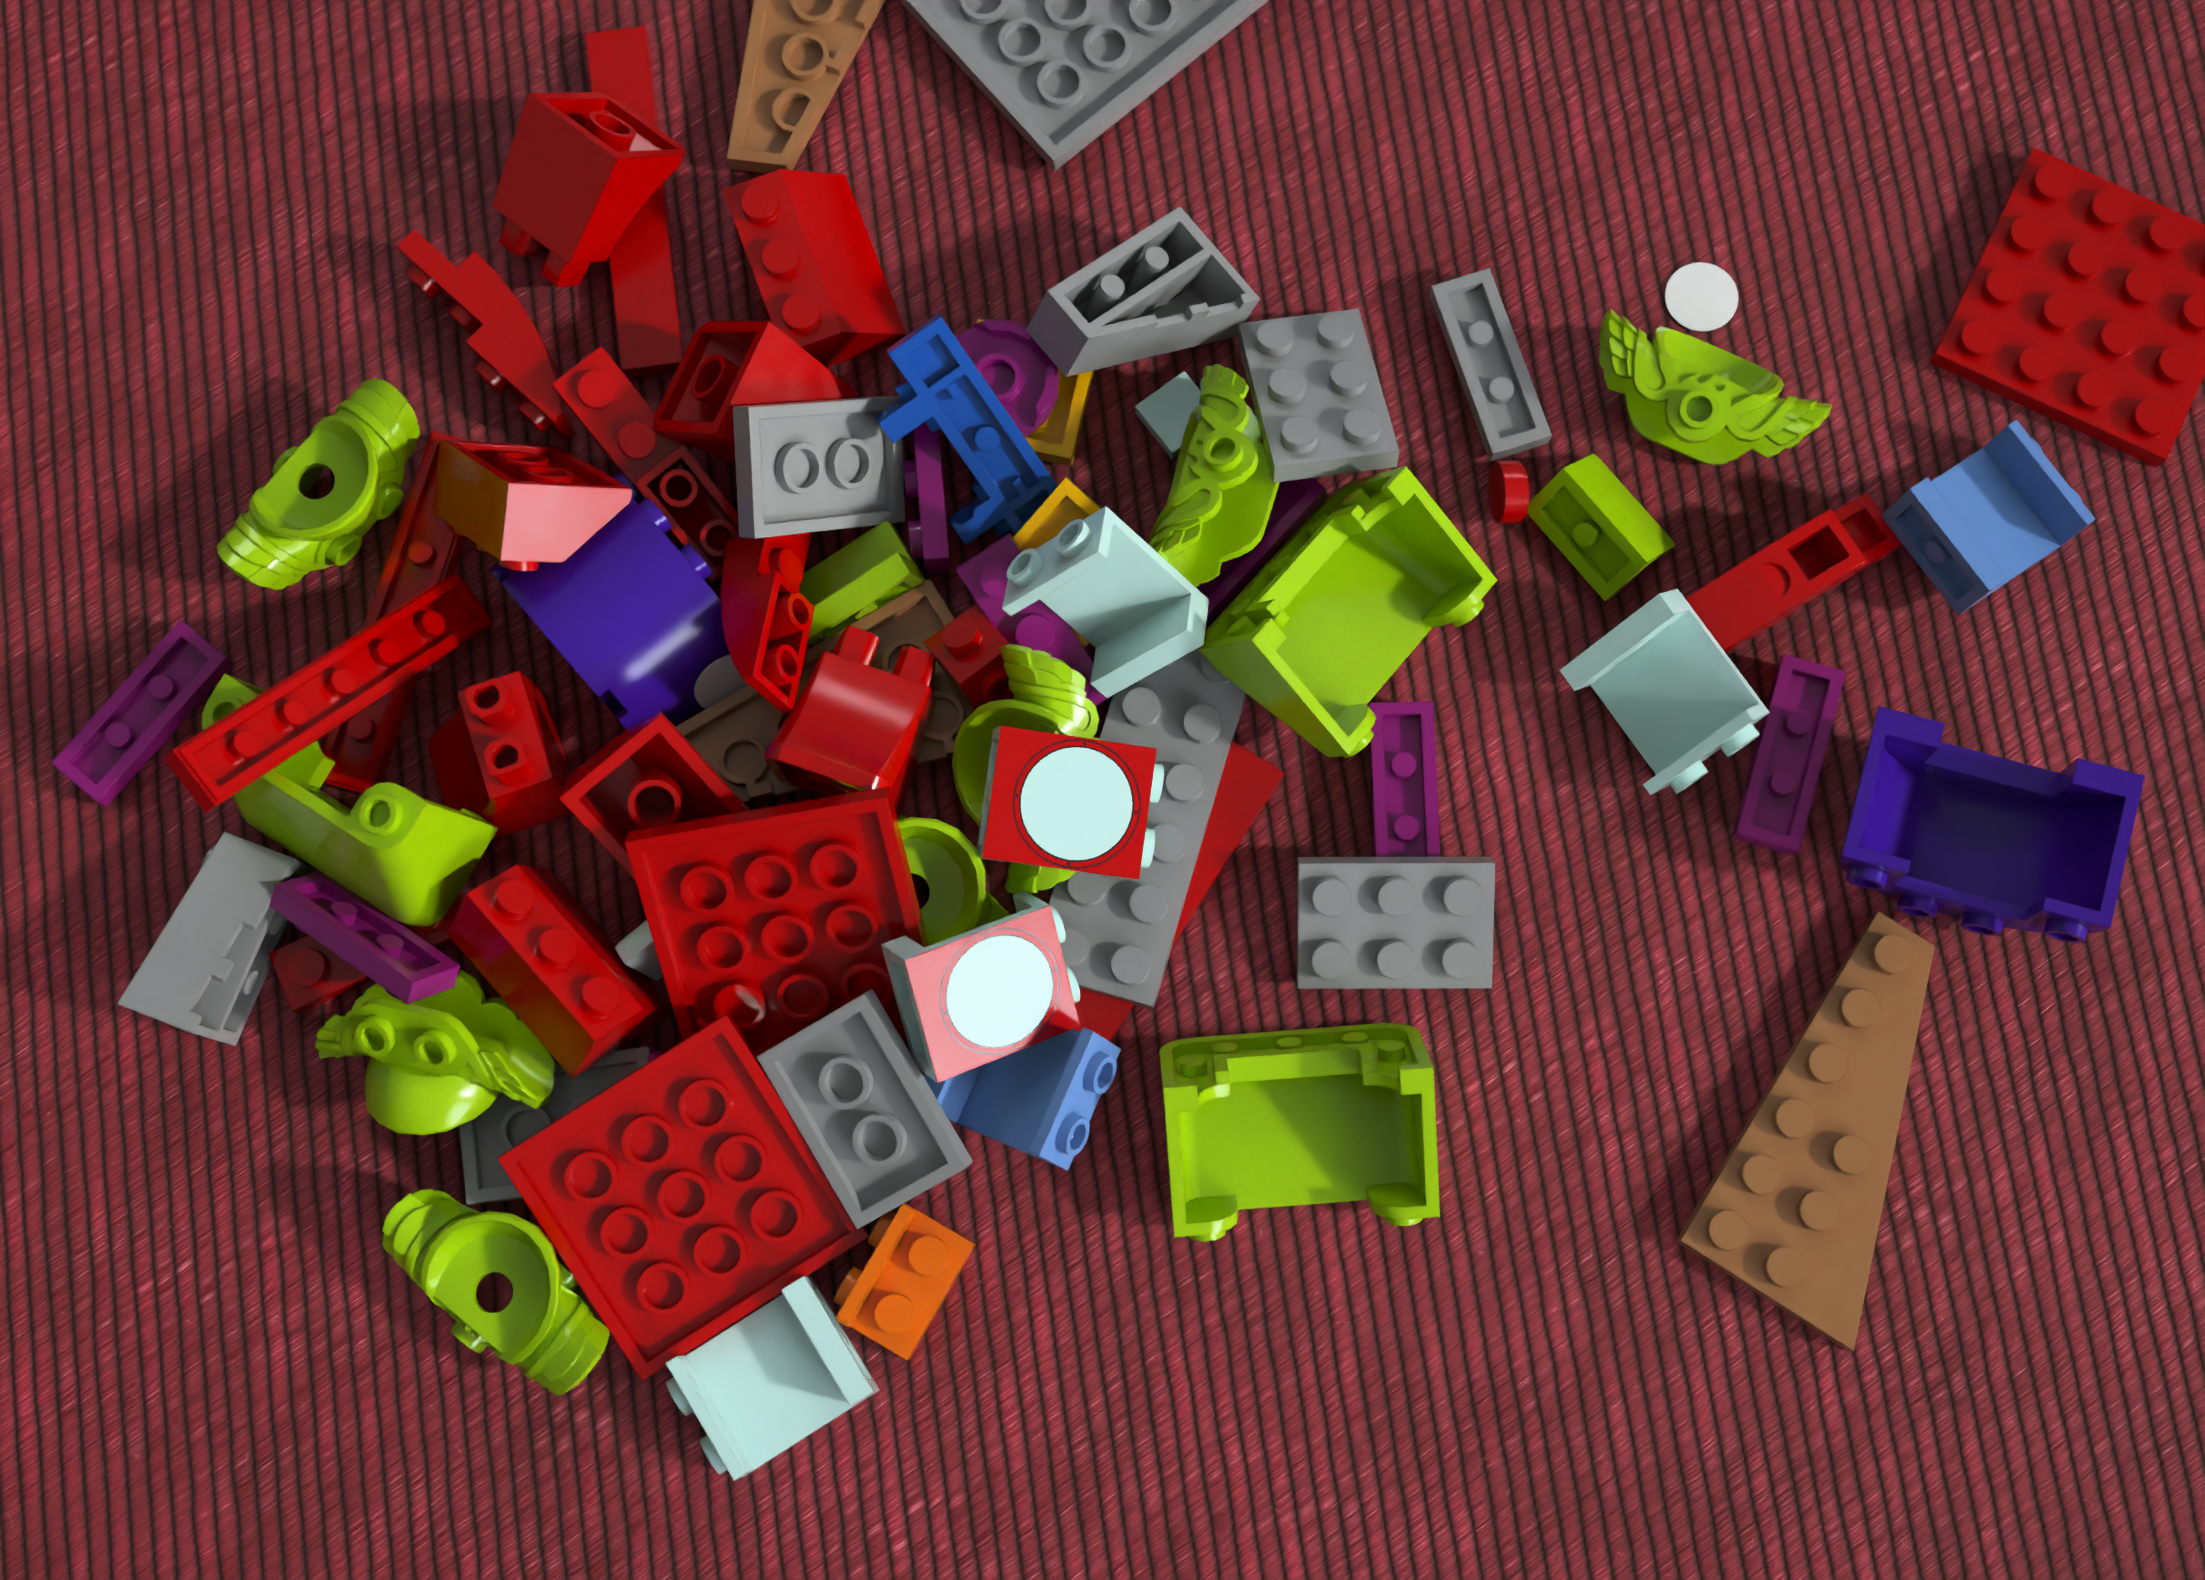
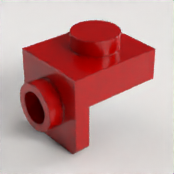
(971, 657)

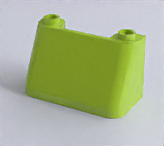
(1347, 608)
(388, 849)
(1299, 1124)

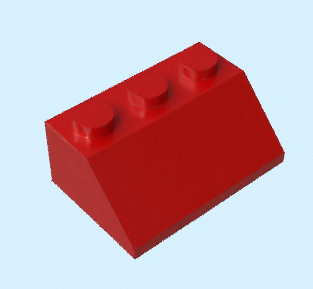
(815, 263)
(523, 499)
(645, 782)
(554, 967)

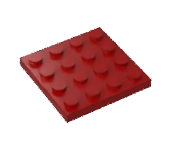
(2086, 309)
(777, 911)
(682, 1196)

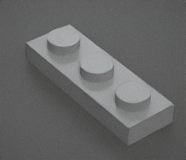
(1489, 364)

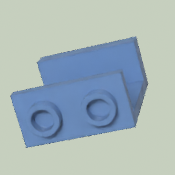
(1987, 518)
(1035, 1096)

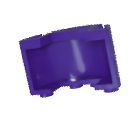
(629, 614)
(1988, 833)

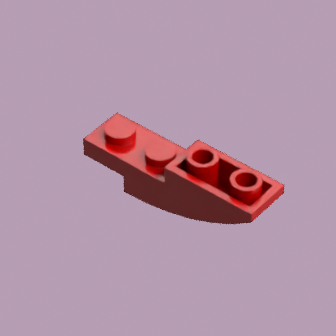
(500, 331)
(650, 460)
(1793, 571)
(766, 614)

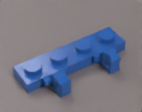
(954, 396)

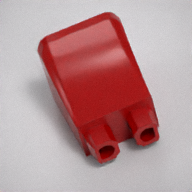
(578, 179)
(738, 367)
(856, 722)
(502, 755)

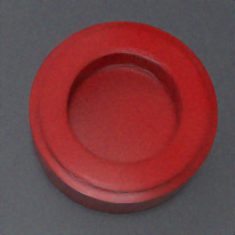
(1508, 492)

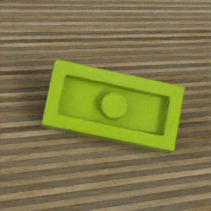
(1598, 525)
(858, 580)

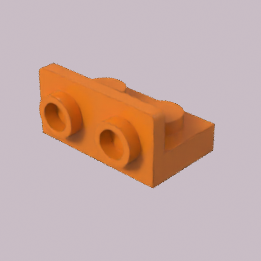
(903, 1279)

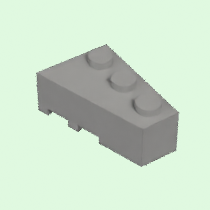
(1143, 300)
(217, 943)

